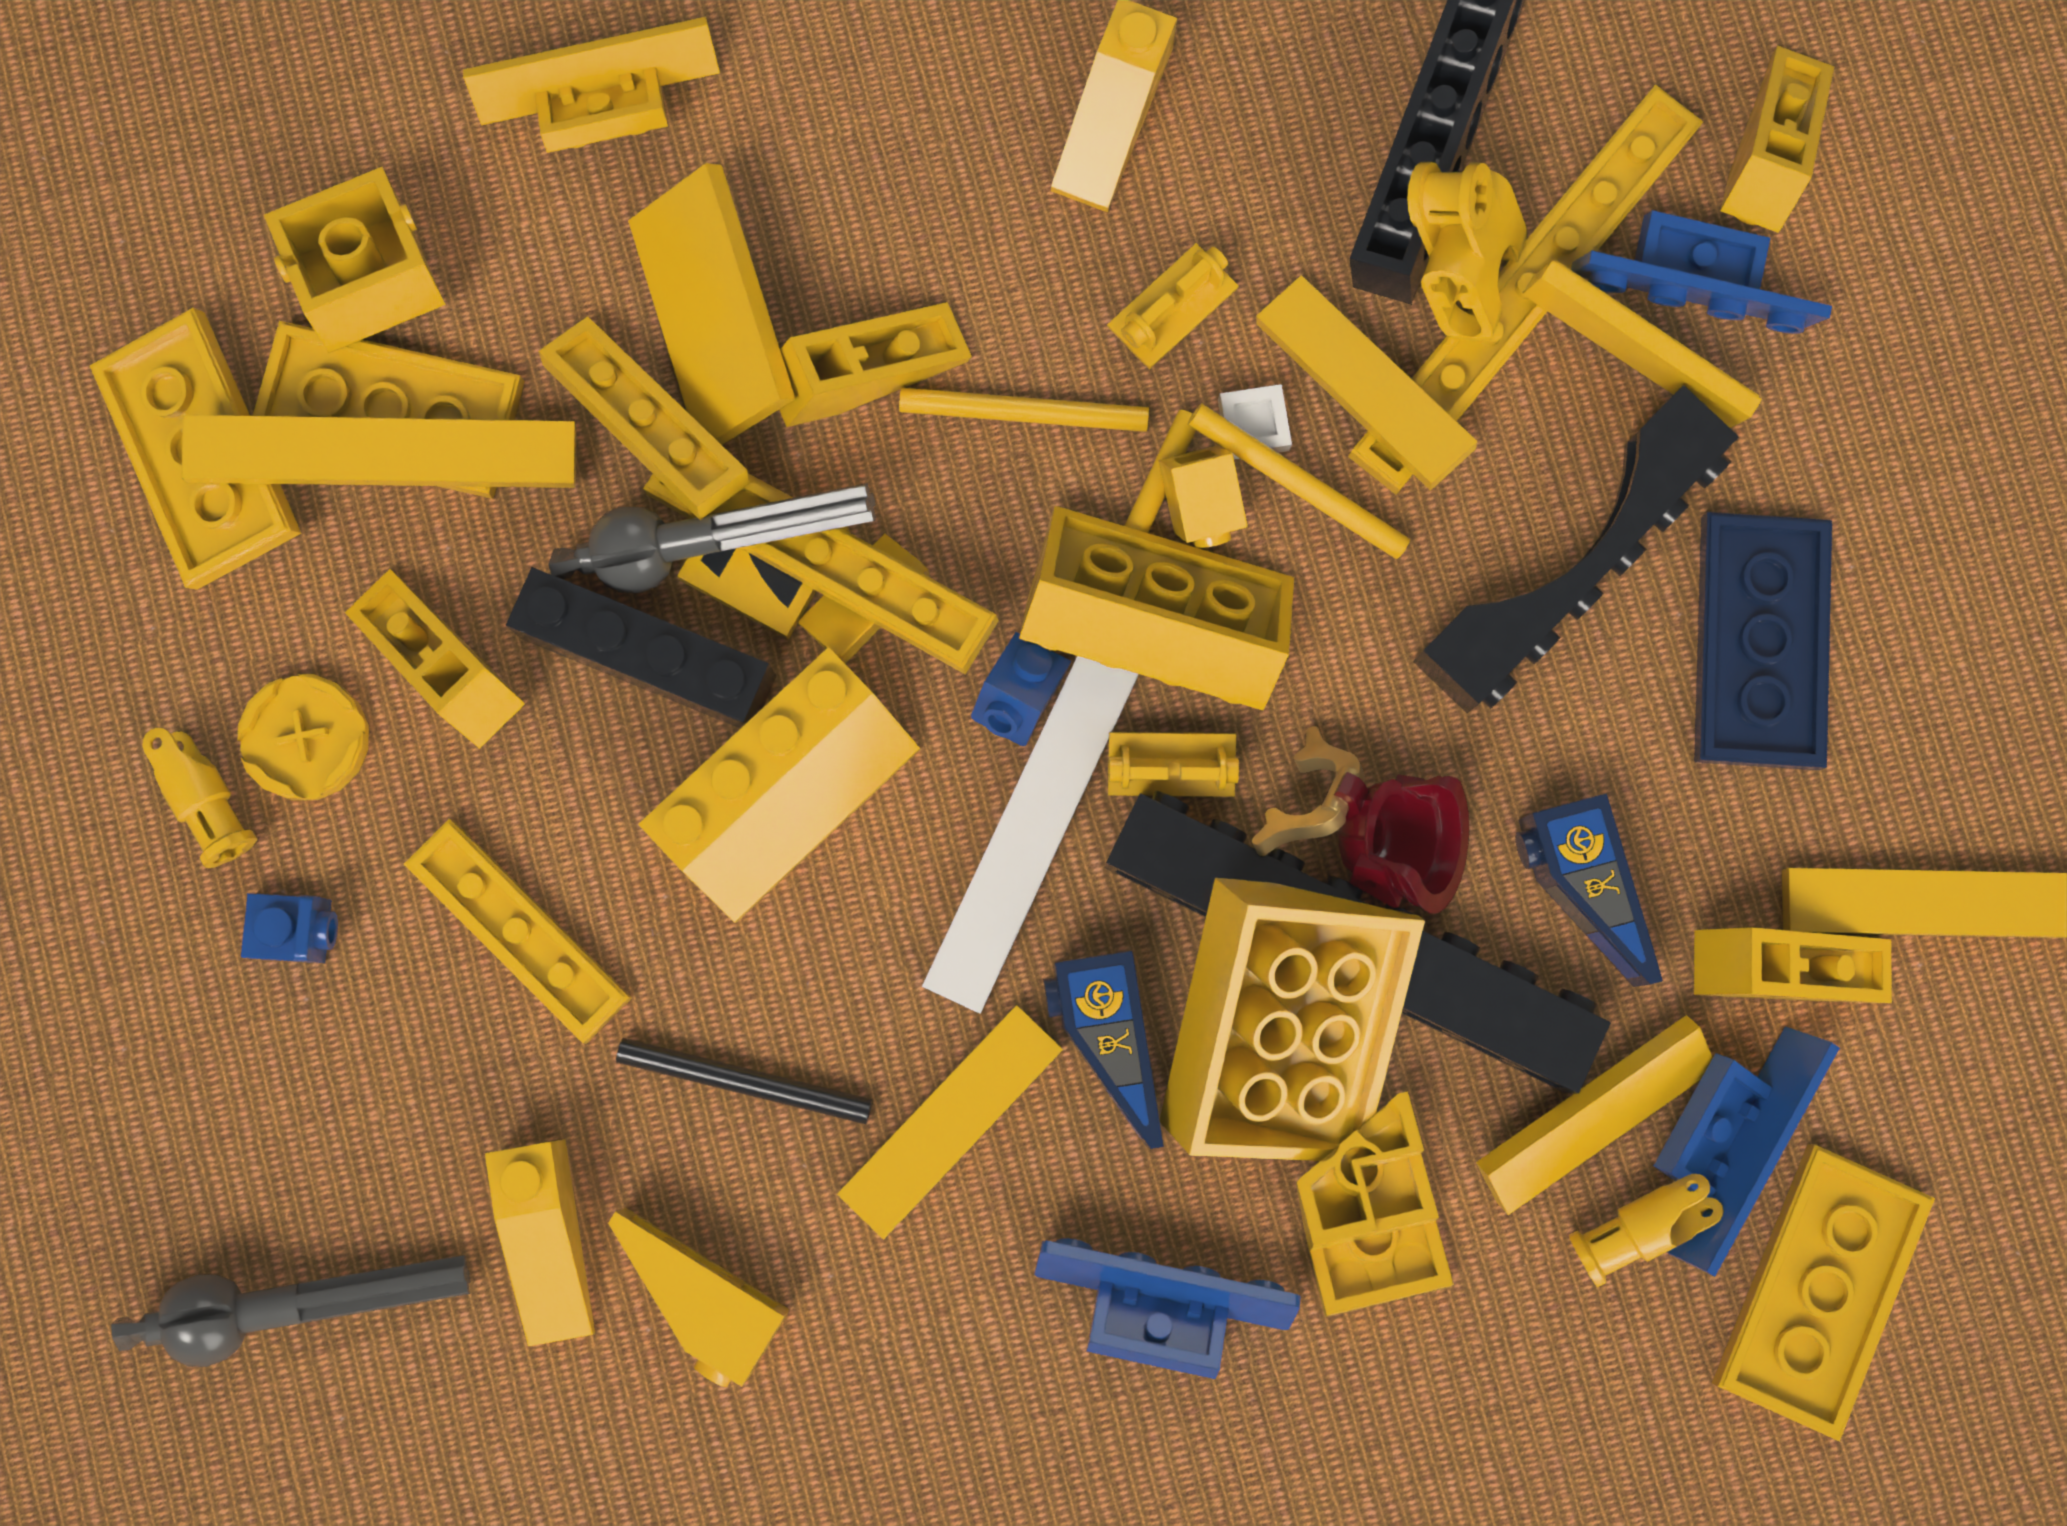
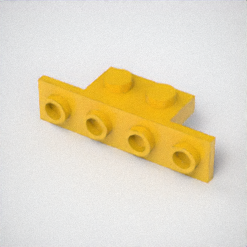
(594, 86)

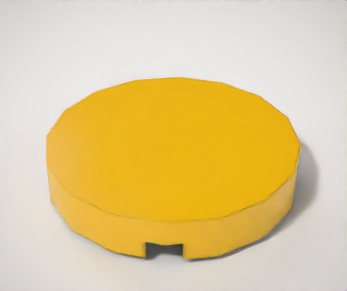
(303, 737)

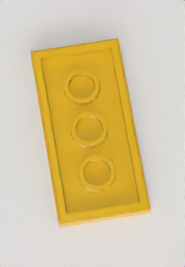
(711, 305)
(380, 383)
(147, 392)
(1823, 1291)

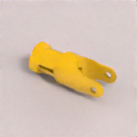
(197, 797)
(1648, 1227)

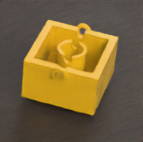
(353, 260)

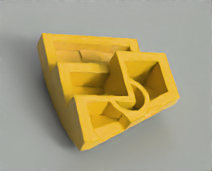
(1373, 1216)

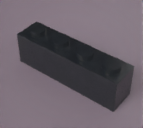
(640, 649)

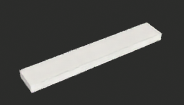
(1029, 833)

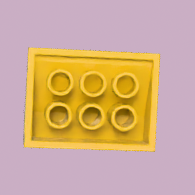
(1287, 1022)

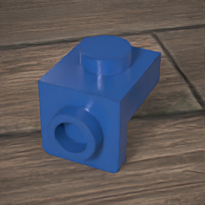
(1019, 689)

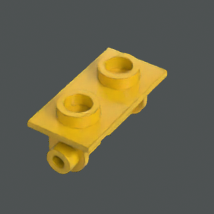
(1174, 304)
(1172, 764)

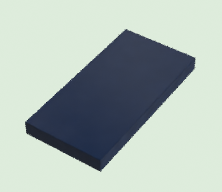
(1763, 641)

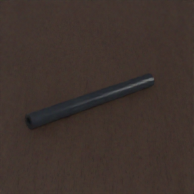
(744, 1081)

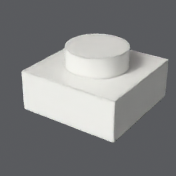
(1260, 414)

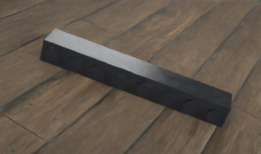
(1449, 986)

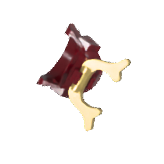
(1393, 837)

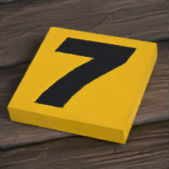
(750, 585)

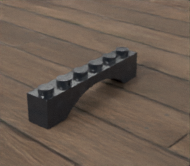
(1660, 463)

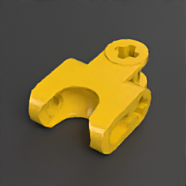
(1467, 229)

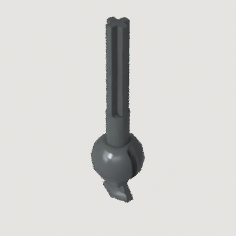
(636, 548)
(209, 1317)

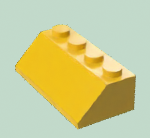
(1159, 609)
(780, 785)

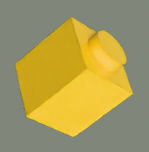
(1203, 496)

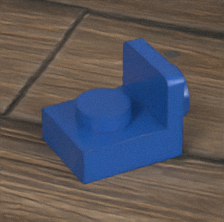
(288, 928)

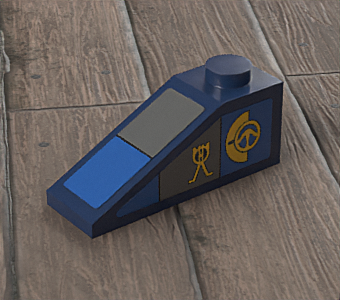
(1586, 873)
(1106, 1025)

